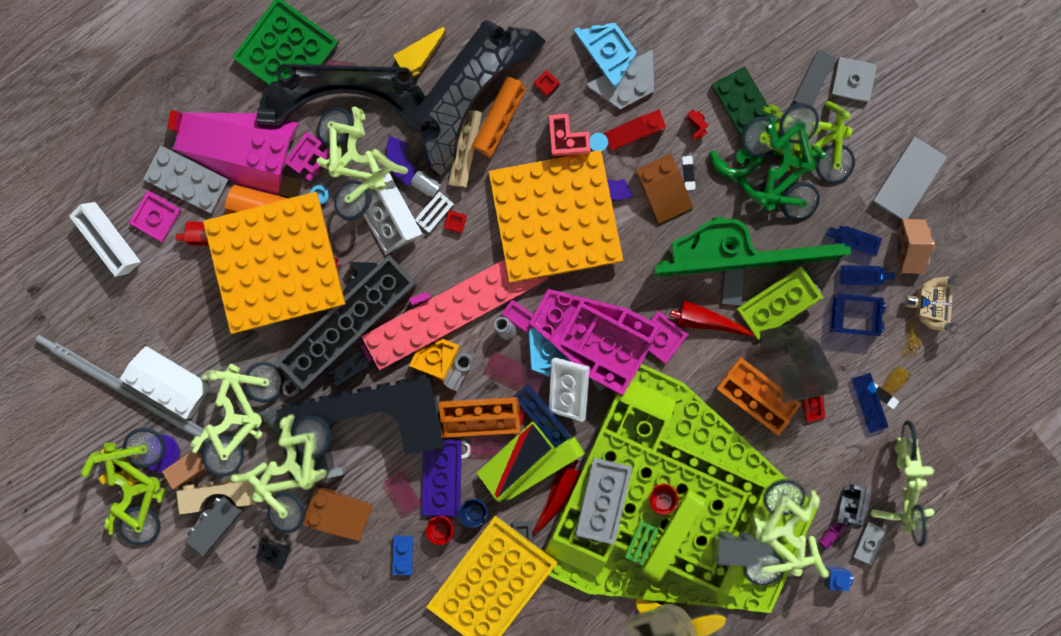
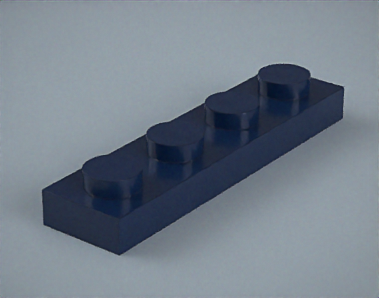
(542, 415)

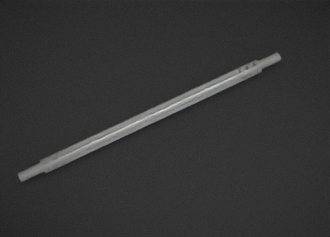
(121, 387)

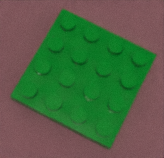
(283, 38)

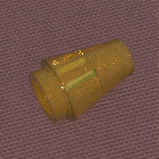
(896, 379)

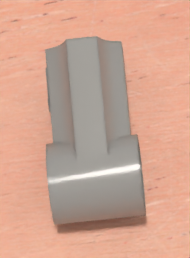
(457, 372)

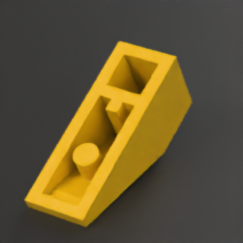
(418, 54)

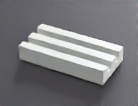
(444, 199)

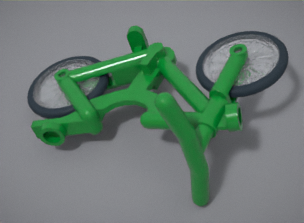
(801, 199)

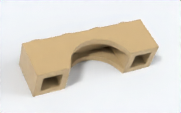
(193, 499)

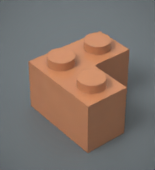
(916, 246)

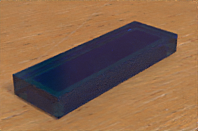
(869, 402)

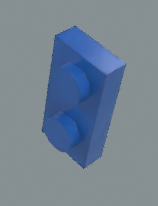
(403, 555)

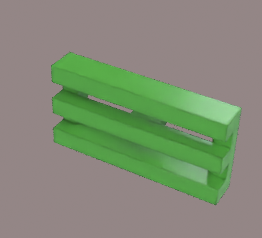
(635, 558)

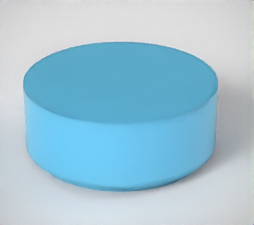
(598, 142)
(323, 193)

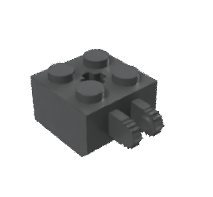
(739, 549)

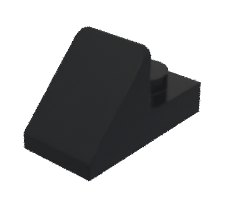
(363, 269)
(273, 553)

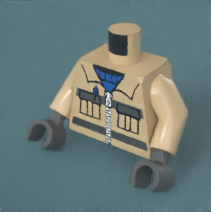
(934, 303)

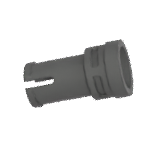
(271, 419)

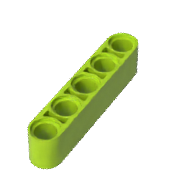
(565, 454)
(673, 536)

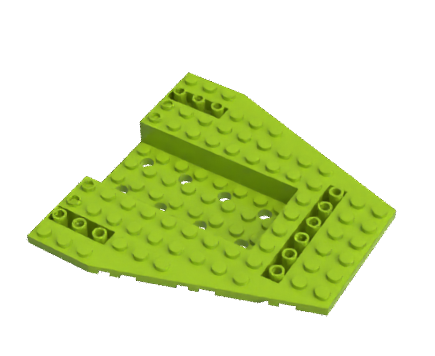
(685, 442)

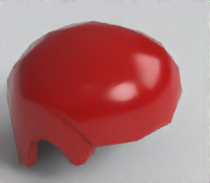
(664, 499)
(439, 530)

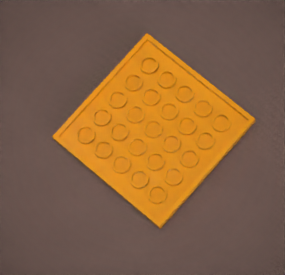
(555, 216)
(274, 262)

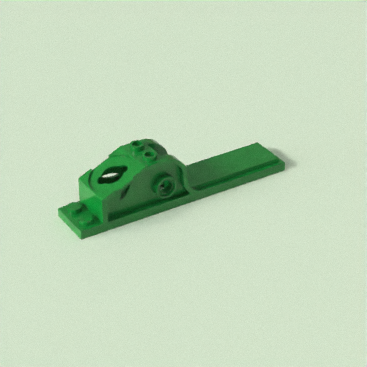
(713, 255)

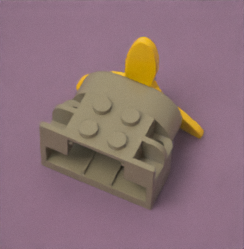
(670, 621)

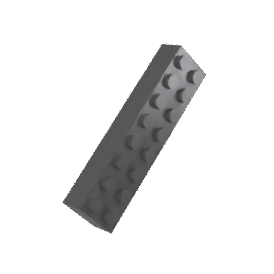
(346, 323)

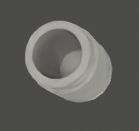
(425, 184)
(505, 328)

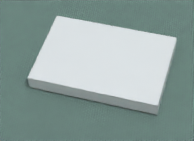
(568, 389)

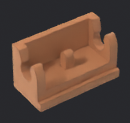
(185, 470)

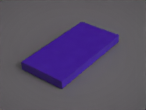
(442, 480)

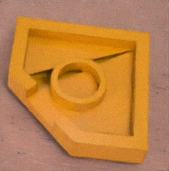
(435, 359)

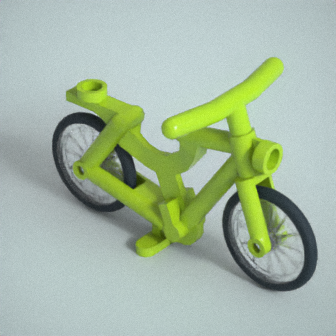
(838, 160)
(144, 449)

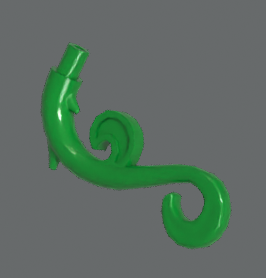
(722, 168)

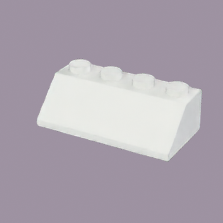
(390, 218)
(166, 382)

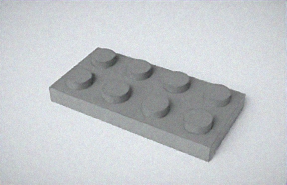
(186, 179)
(604, 500)

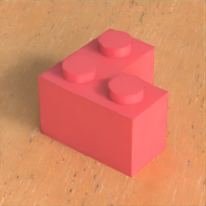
(566, 143)

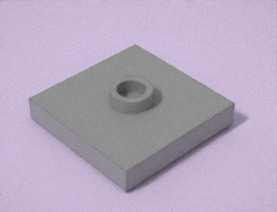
(853, 79)

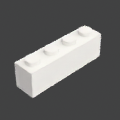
(104, 239)

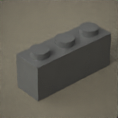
(213, 524)

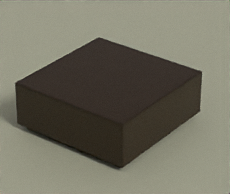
(290, 187)

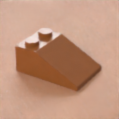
(664, 188)
(337, 513)

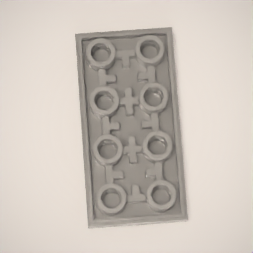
(909, 178)

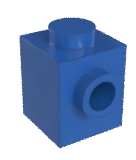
(838, 579)

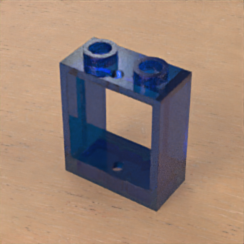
(838, 314)

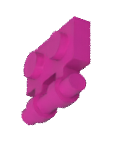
(303, 154)

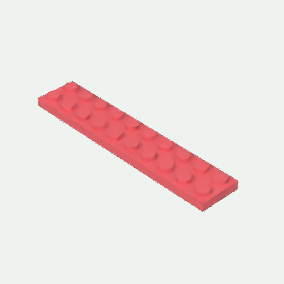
(444, 314)

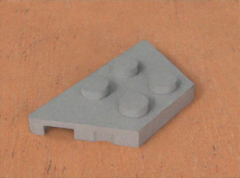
(634, 85)

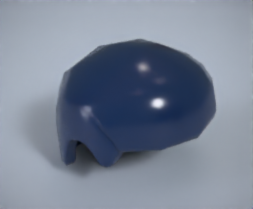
(473, 513)

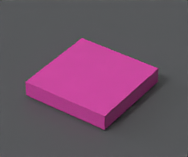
(155, 216)
(667, 339)

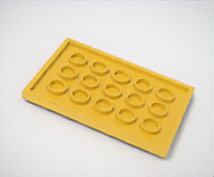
(491, 582)

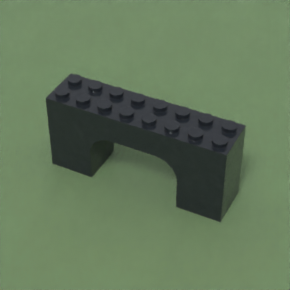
(410, 403)

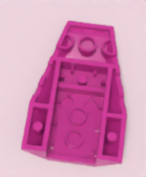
(237, 147)
(597, 336)

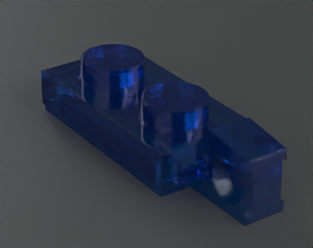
(856, 239)
(864, 275)

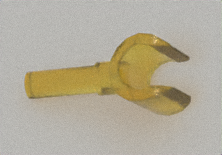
(913, 340)

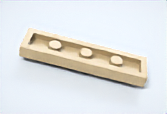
(461, 166)

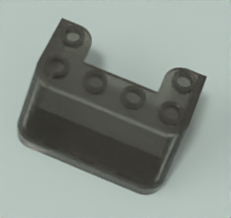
(811, 371)

